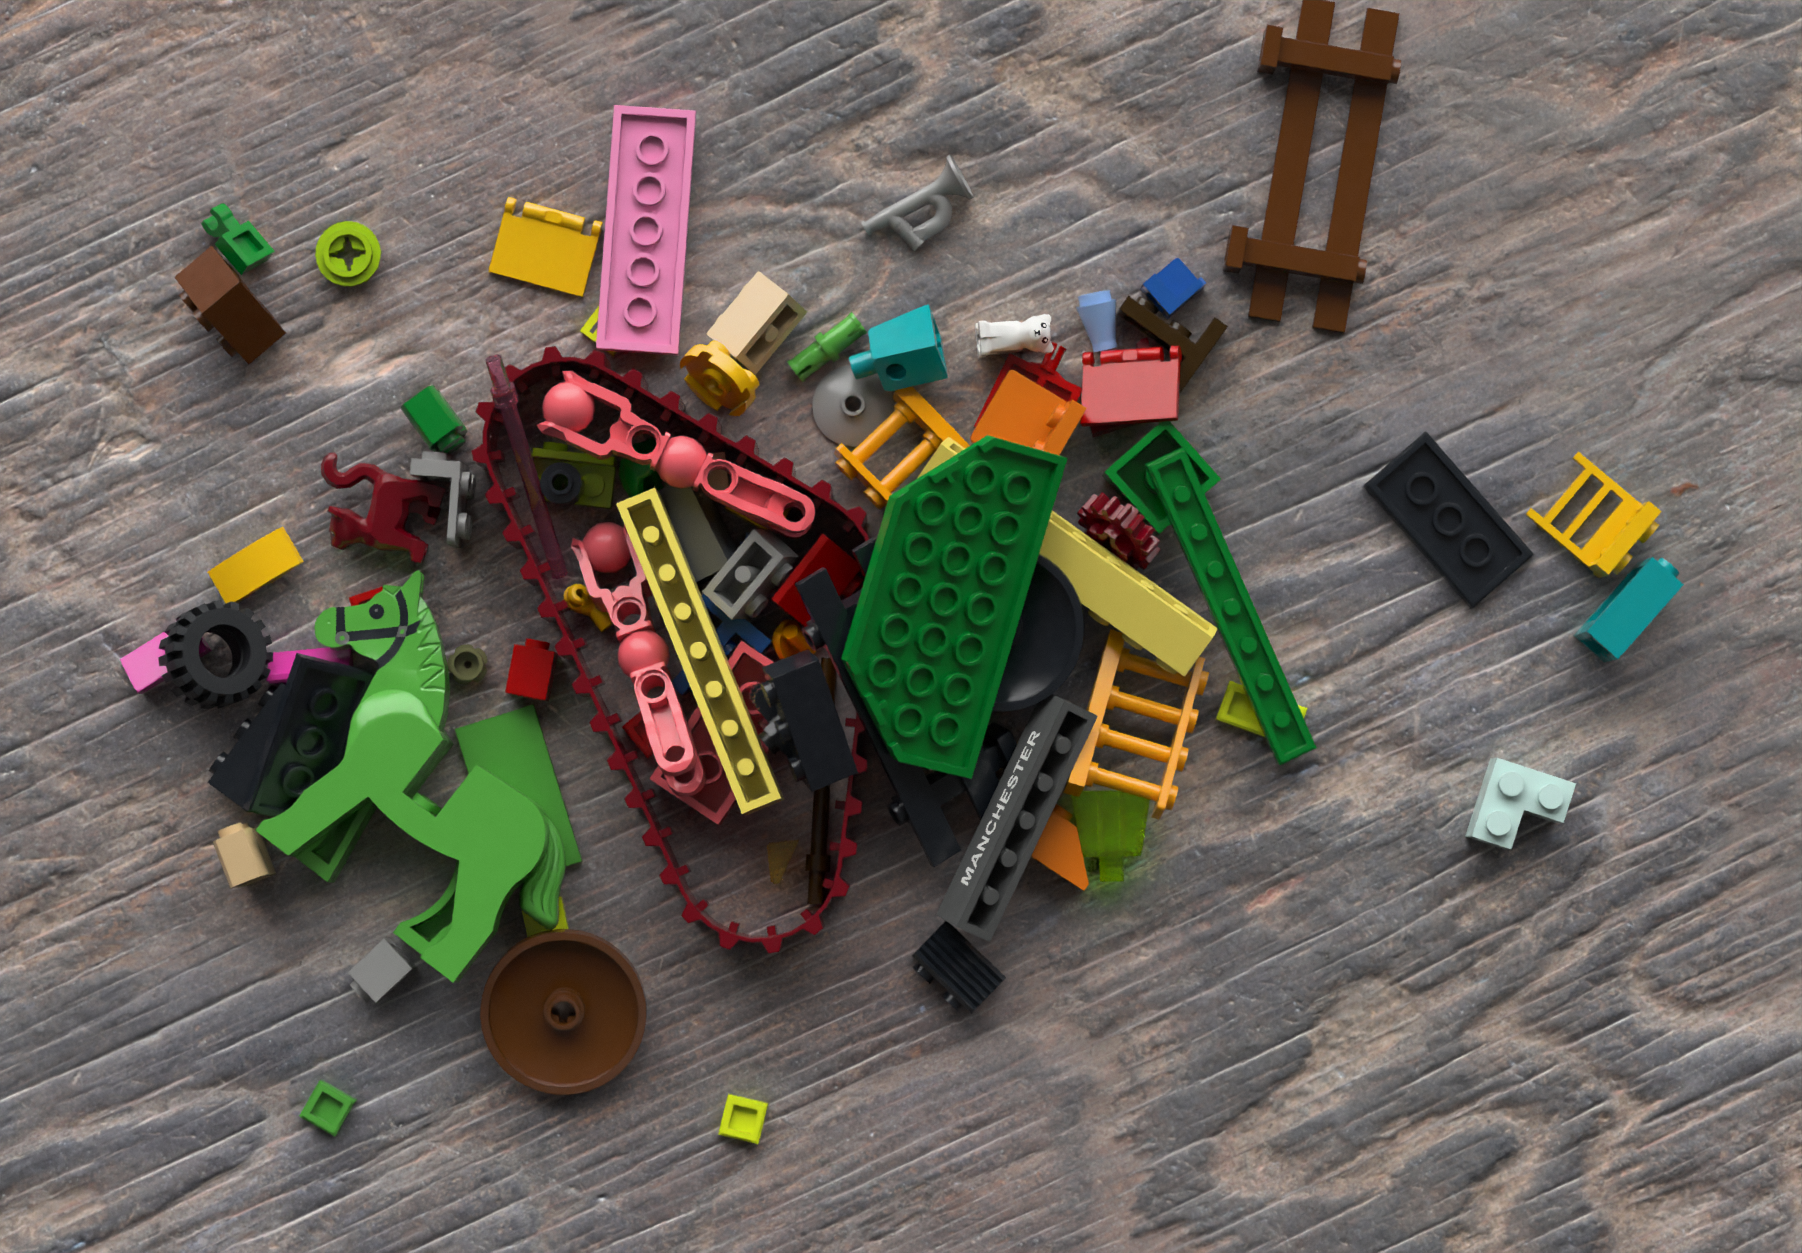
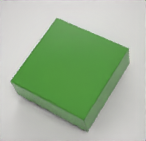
(328, 1107)

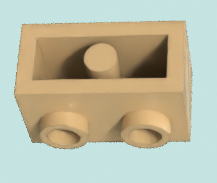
(757, 322)

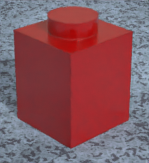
(532, 670)

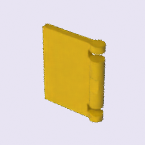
(545, 248)

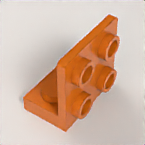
(1028, 415)

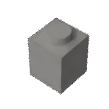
(380, 971)

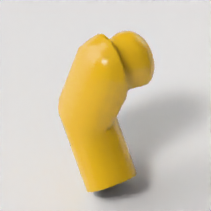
(582, 603)

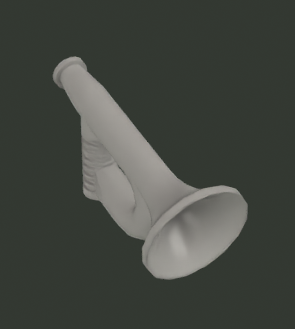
(948, 183)

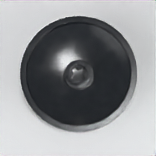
(1045, 640)

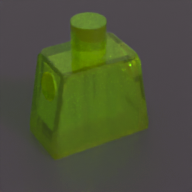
(1110, 828)

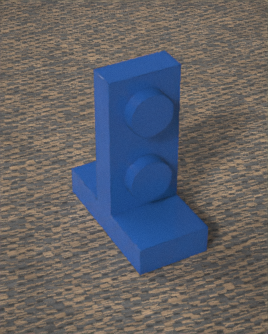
(726, 633)

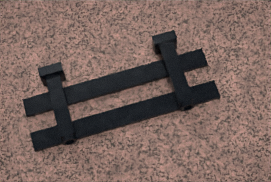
(917, 795)

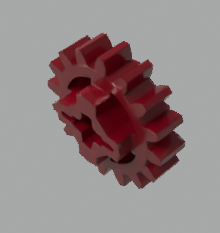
(1119, 530)

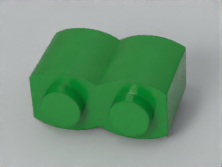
(435, 421)

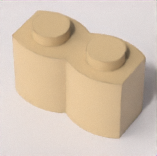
(243, 855)

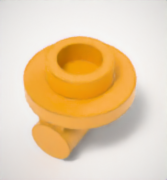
(789, 639)

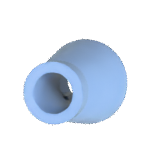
(1099, 319)

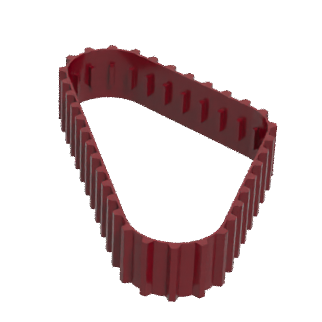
(569, 648)

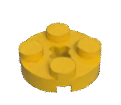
(719, 378)

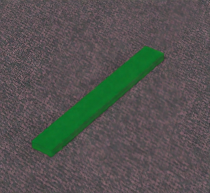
(1230, 606)

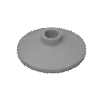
(834, 418)

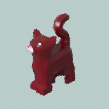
(389, 509)

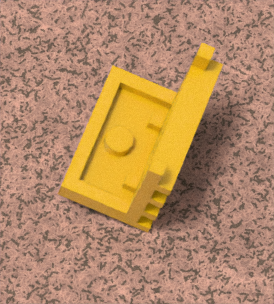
(1610, 543)

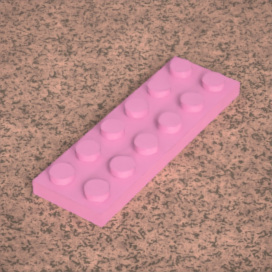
(646, 230)

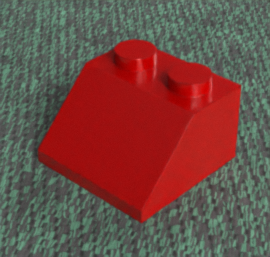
(840, 567)

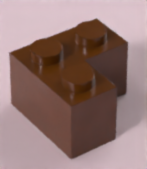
(226, 303)

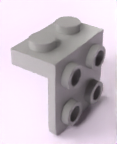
(440, 468)

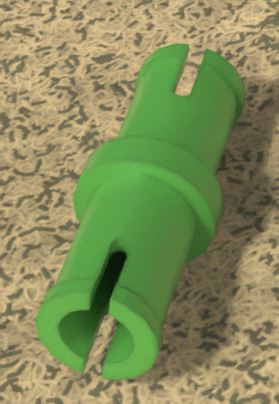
(827, 347)

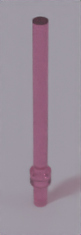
(505, 399)

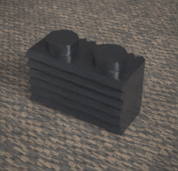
(957, 967)

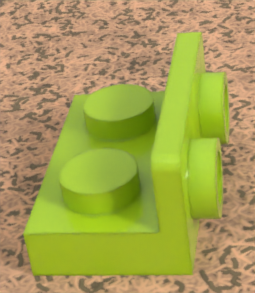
(597, 474)

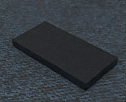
(1448, 520)
(306, 732)

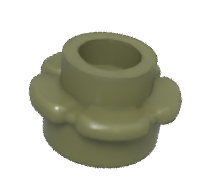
(467, 653)

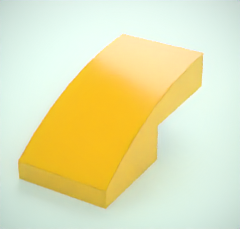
(255, 566)

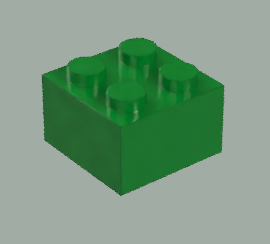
(1133, 483)

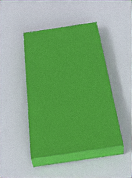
(517, 753)

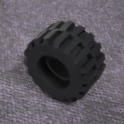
(244, 641)

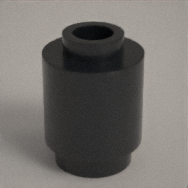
(571, 493)

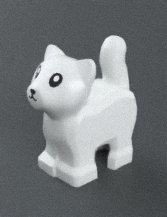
(1014, 336)

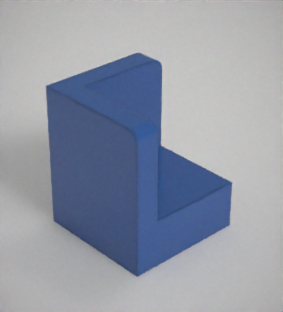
(1172, 287)

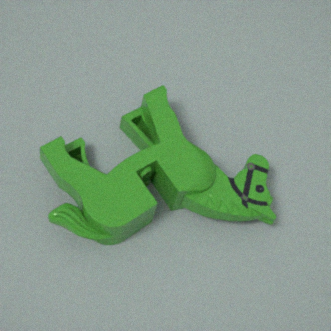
(389, 754)

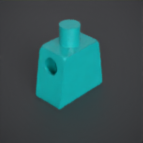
(903, 351)

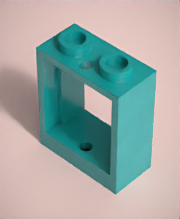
(1629, 608)

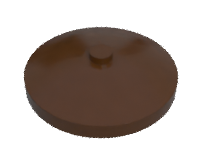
(563, 1011)

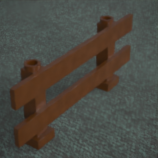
(1275, 253)

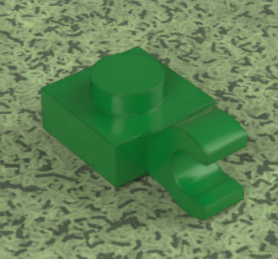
(238, 243)

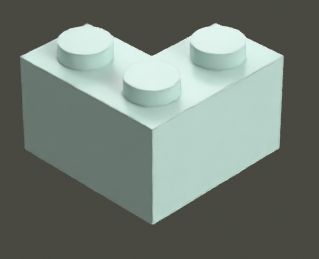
(1509, 792)

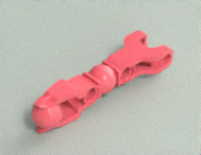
(677, 459)
(641, 652)

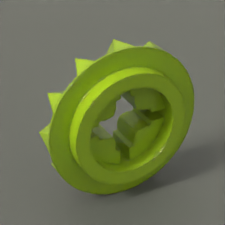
(334, 241)

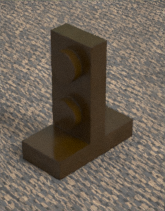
(1143, 317)

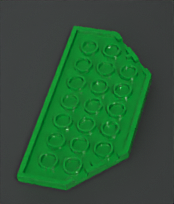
(949, 599)

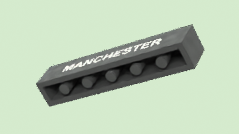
(1016, 816)

